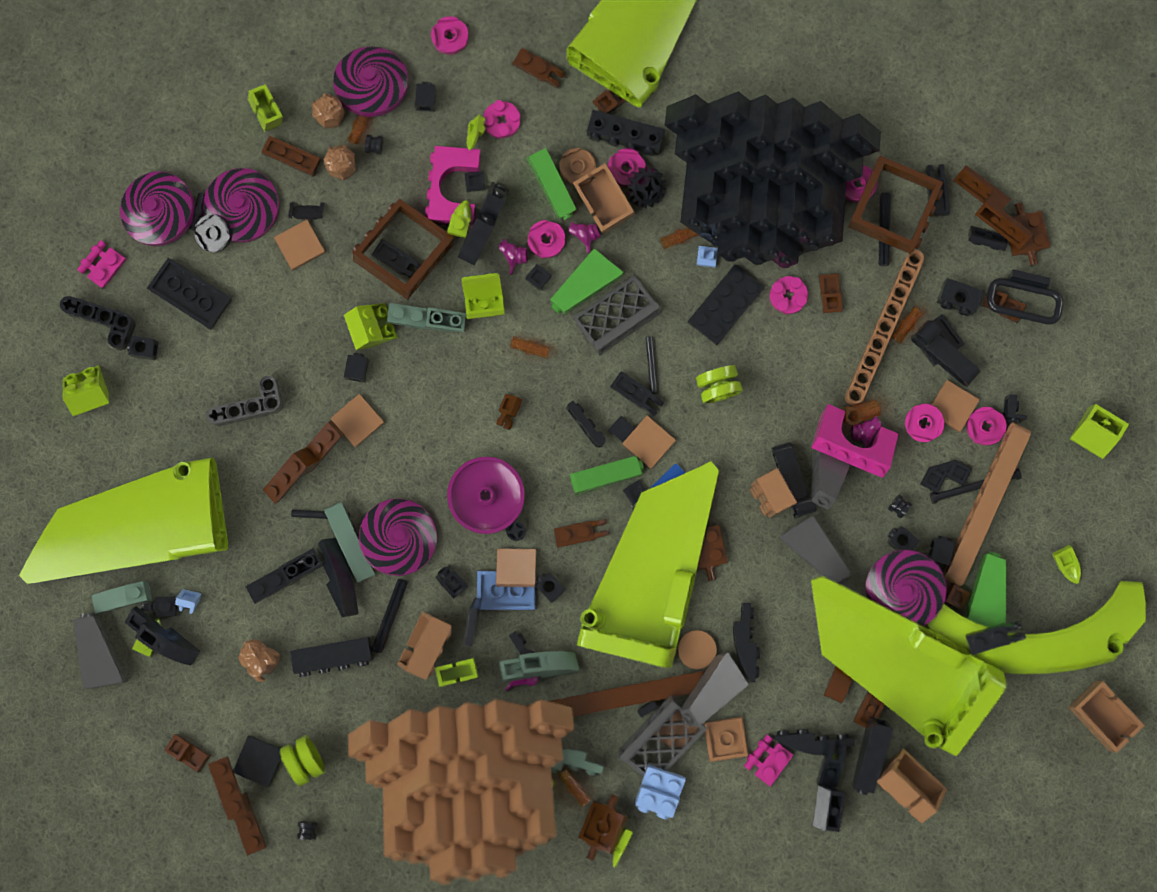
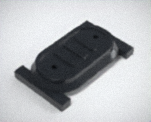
(306, 211)

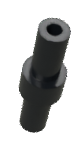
(198, 212)

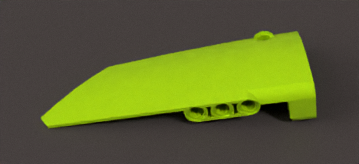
(629, 44)
(134, 525)
(652, 572)
(906, 666)

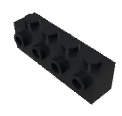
(625, 133)
(331, 655)

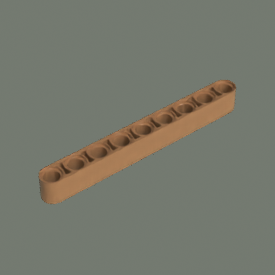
(887, 319)
(986, 503)

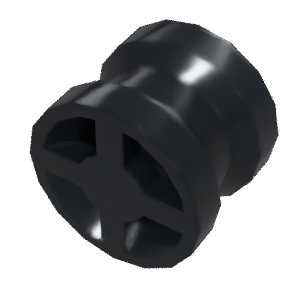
(373, 144)
(899, 506)
(518, 531)
(307, 830)

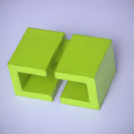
(261, 102)
(449, 673)

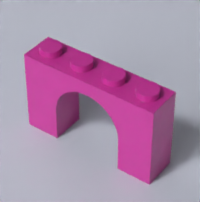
(446, 161)
(832, 442)

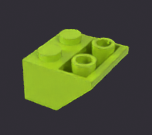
(369, 326)
(85, 390)
(1098, 431)

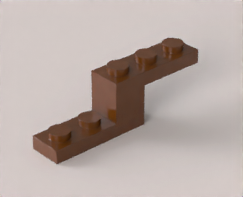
(992, 208)
(303, 461)
(237, 805)

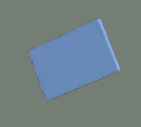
(503, 597)

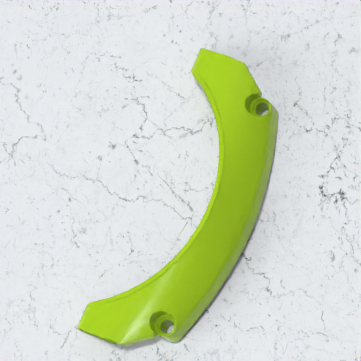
(1062, 650)

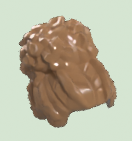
(328, 111)
(340, 162)
(258, 659)

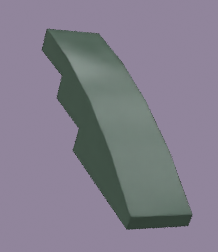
(348, 541)

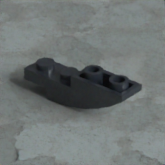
(284, 576)
(163, 641)
(746, 652)
(805, 741)

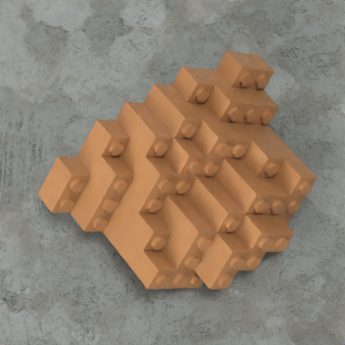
(465, 783)

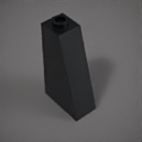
(871, 755)

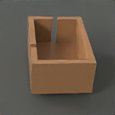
(604, 199)
(772, 493)
(427, 642)
(1106, 717)
(912, 785)

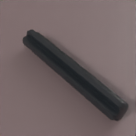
(884, 222)
(389, 615)

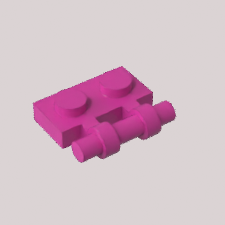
(105, 268)
(774, 762)

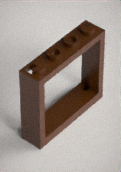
(882, 234)
(405, 290)

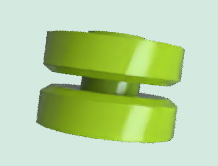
(718, 384)
(302, 760)

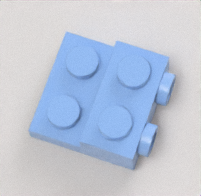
(659, 792)

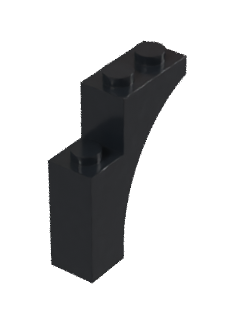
(484, 223)

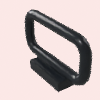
(1030, 283)

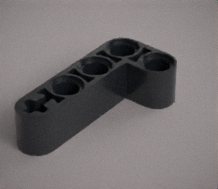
(97, 317)
(944, 353)
(791, 473)

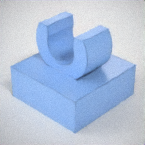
(707, 256)
(188, 599)

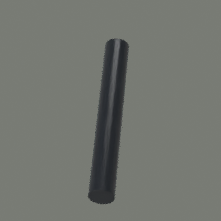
(651, 365)
(309, 514)

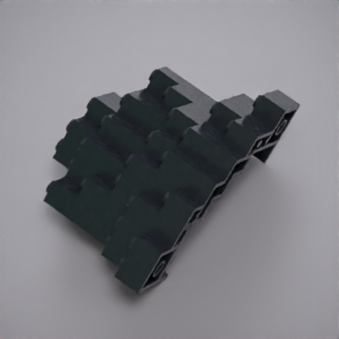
(767, 174)

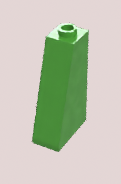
(551, 183)
(585, 282)
(606, 475)
(988, 594)

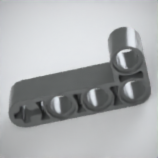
(245, 405)

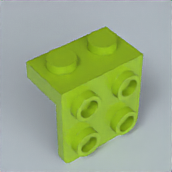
(483, 295)

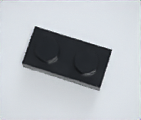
(987, 238)

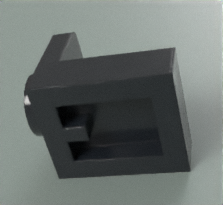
(1011, 406)
(451, 581)

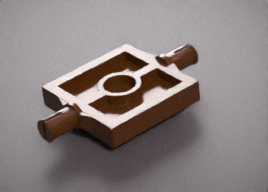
(1039, 240)
(712, 551)
(602, 827)

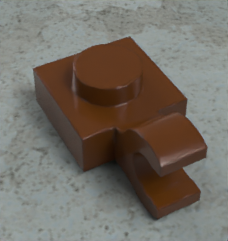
(508, 408)

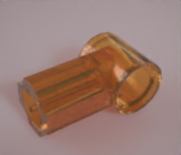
(862, 412)

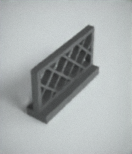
(627, 327)
(647, 731)

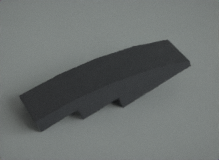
(340, 578)

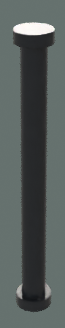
(966, 488)

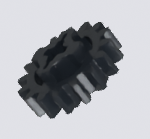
(643, 179)

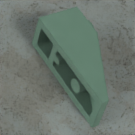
(122, 597)

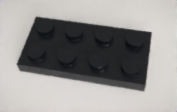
(189, 293)
(725, 304)

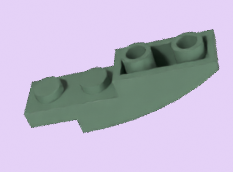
(426, 318)
(539, 664)
(576, 759)

